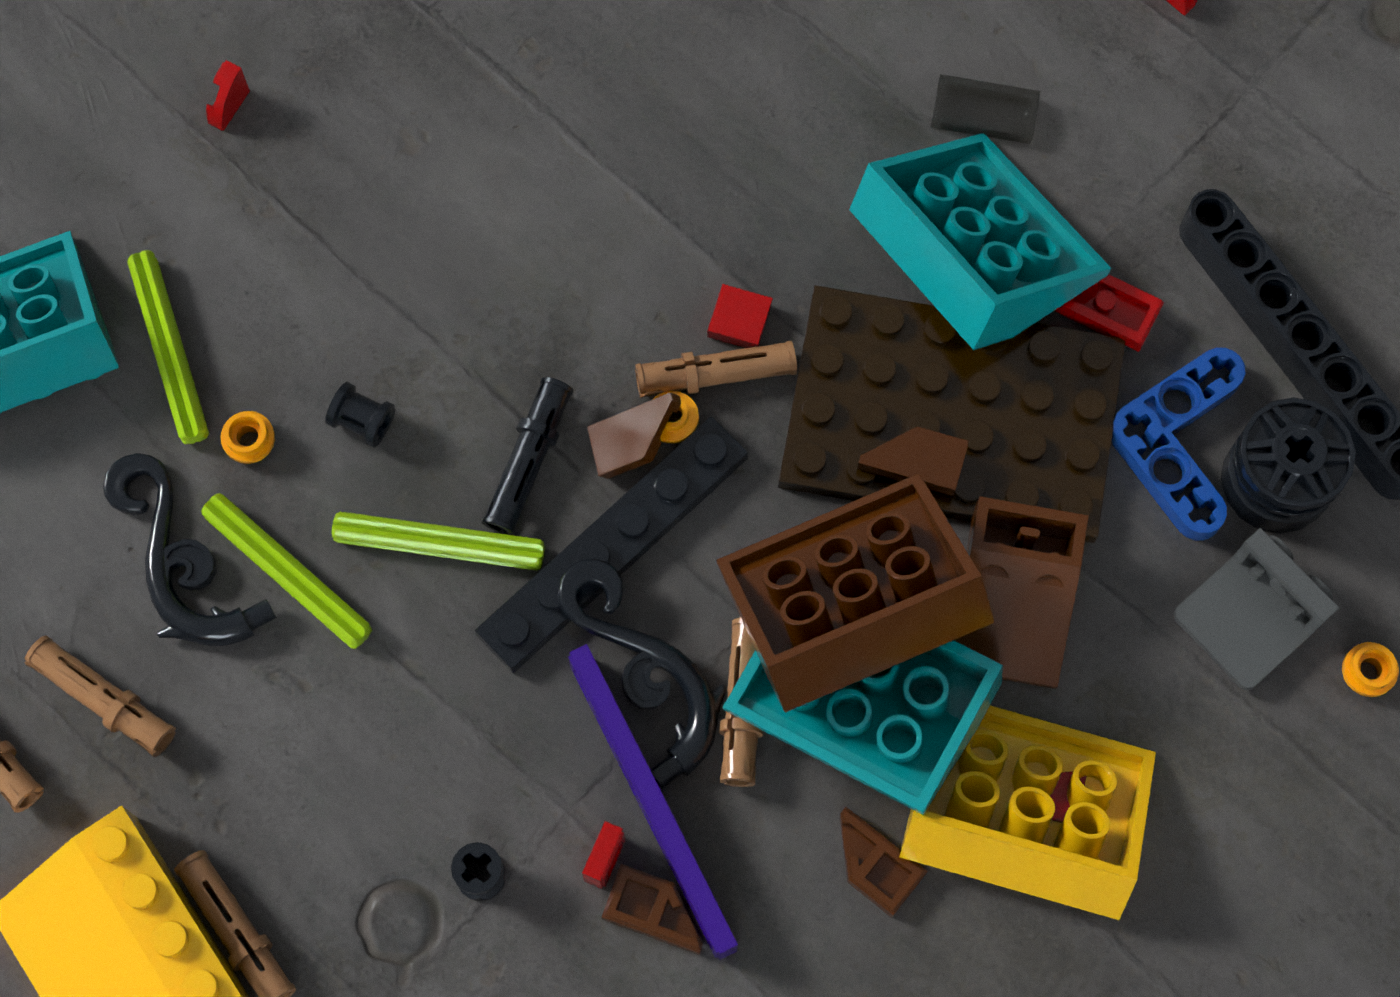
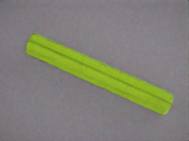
(168, 347)
(438, 540)
(286, 571)

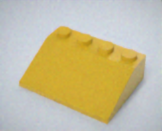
(998, 814)
(112, 922)

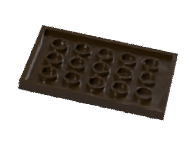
(1028, 405)

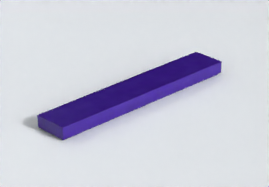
(652, 803)

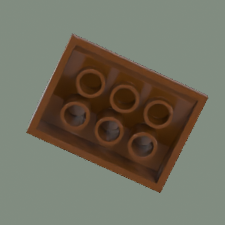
(855, 592)

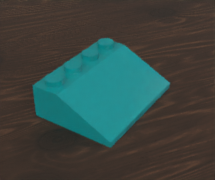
(975, 237)
(48, 323)
(889, 729)

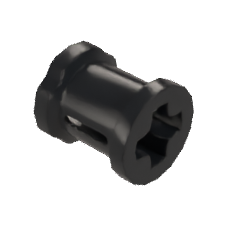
(360, 414)
(481, 854)

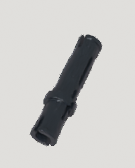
(535, 437)

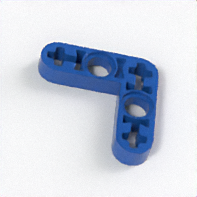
(1161, 428)

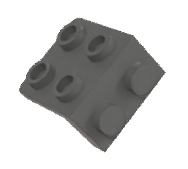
(1255, 610)

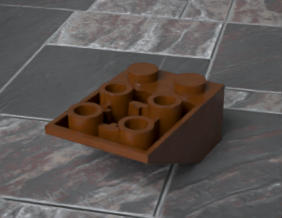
(1031, 579)

